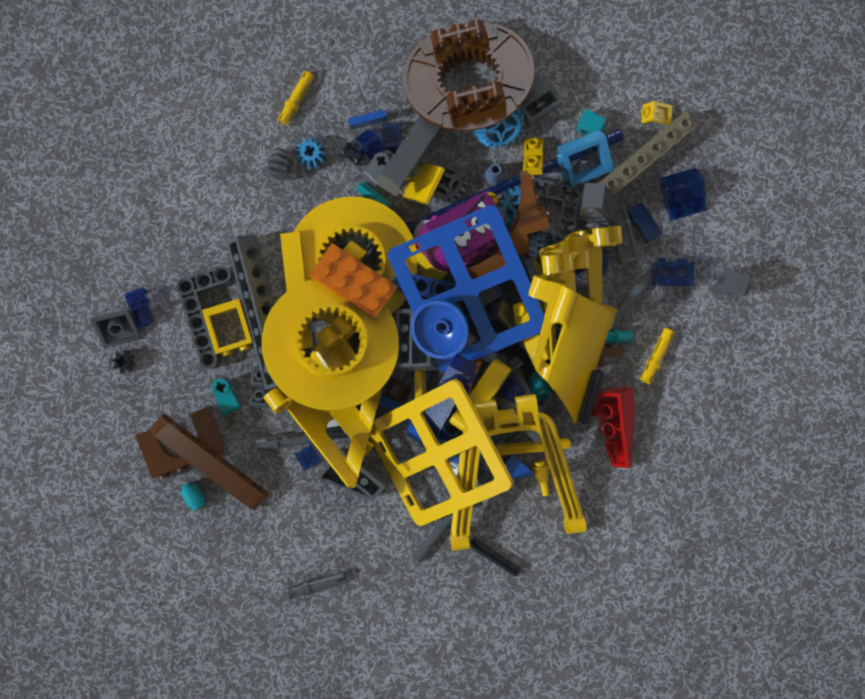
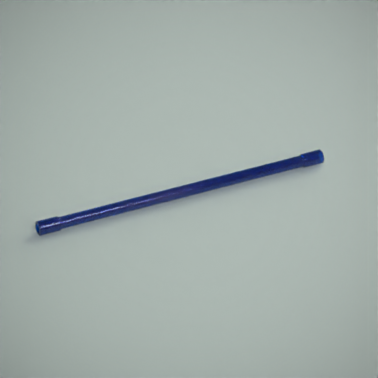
(612, 138)

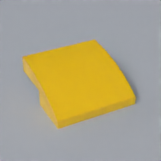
(424, 183)

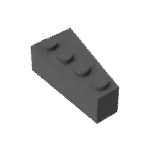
(598, 205)

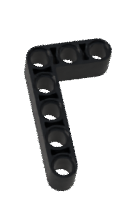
(531, 267)

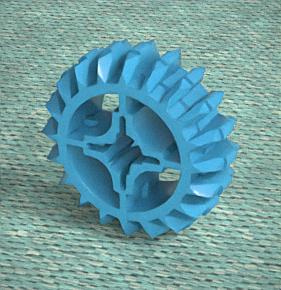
(503, 131)

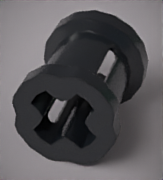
(352, 154)

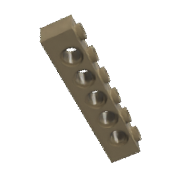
(649, 153)

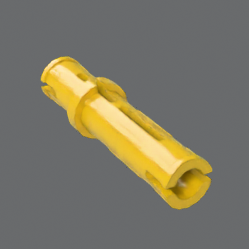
(297, 95)
(655, 360)

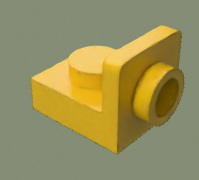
(657, 113)

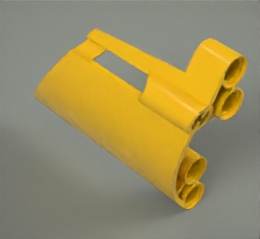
(579, 341)

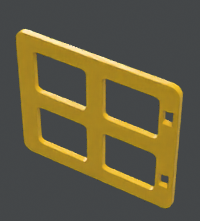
(438, 454)

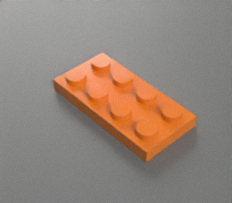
(353, 281)

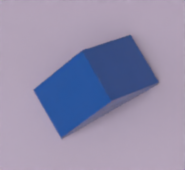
(517, 468)

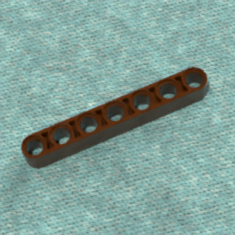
(208, 461)

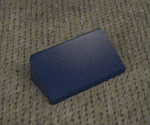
(644, 222)

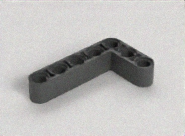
(193, 315)

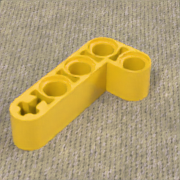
(485, 389)

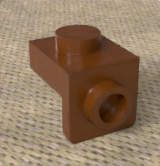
(611, 350)

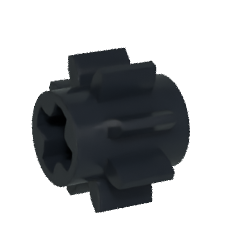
(117, 361)

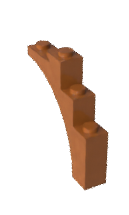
(527, 220)

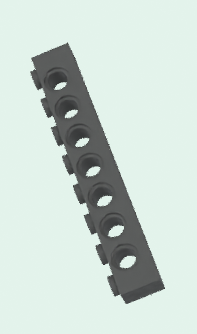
(253, 292)

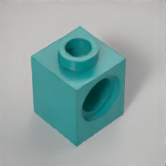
(590, 123)

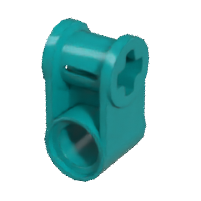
(225, 400)

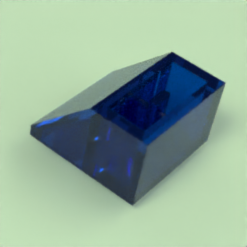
(683, 193)

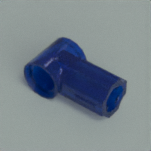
(140, 306)

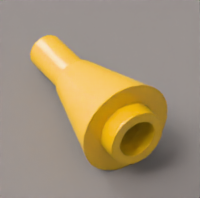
(541, 472)

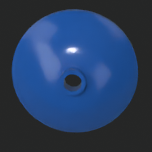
(432, 337)

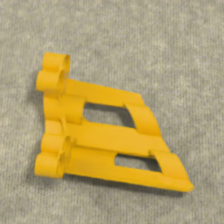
(578, 251)
(333, 352)

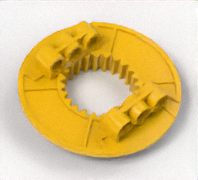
(359, 215)
(314, 386)

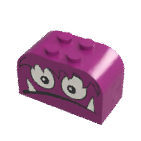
(471, 243)

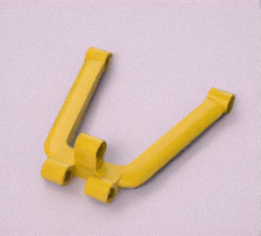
(504, 421)

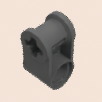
(376, 166)

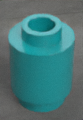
(538, 386)
(192, 495)

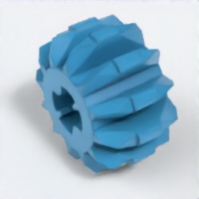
(317, 154)

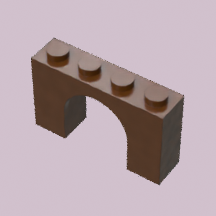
(161, 462)

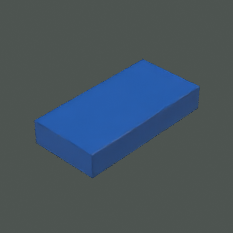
(367, 119)

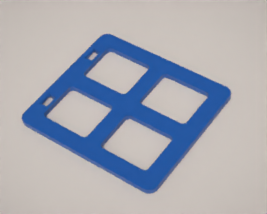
(467, 288)

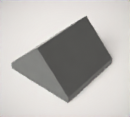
(116, 327)

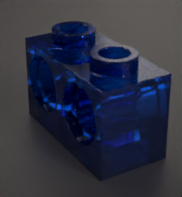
(672, 277)

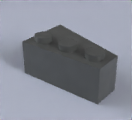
(409, 355)
(368, 484)

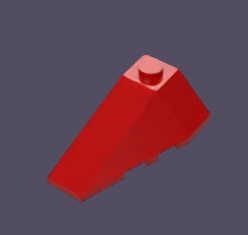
(616, 416)

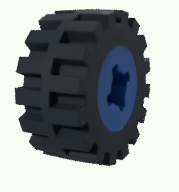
(538, 241)

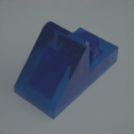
(369, 143)

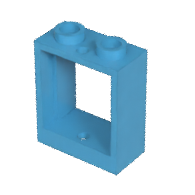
(596, 138)

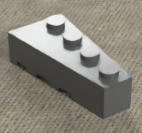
(409, 157)

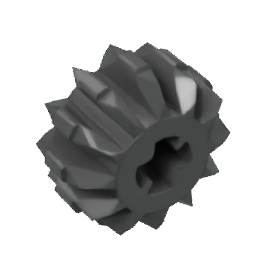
(279, 164)

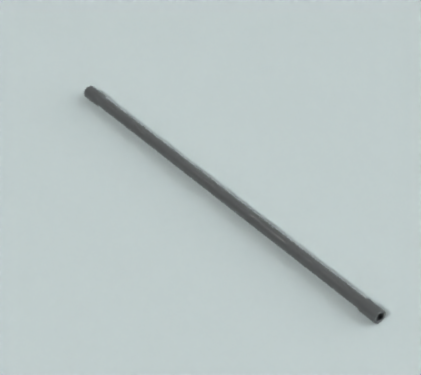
(426, 546)

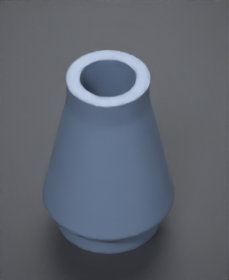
(494, 177)

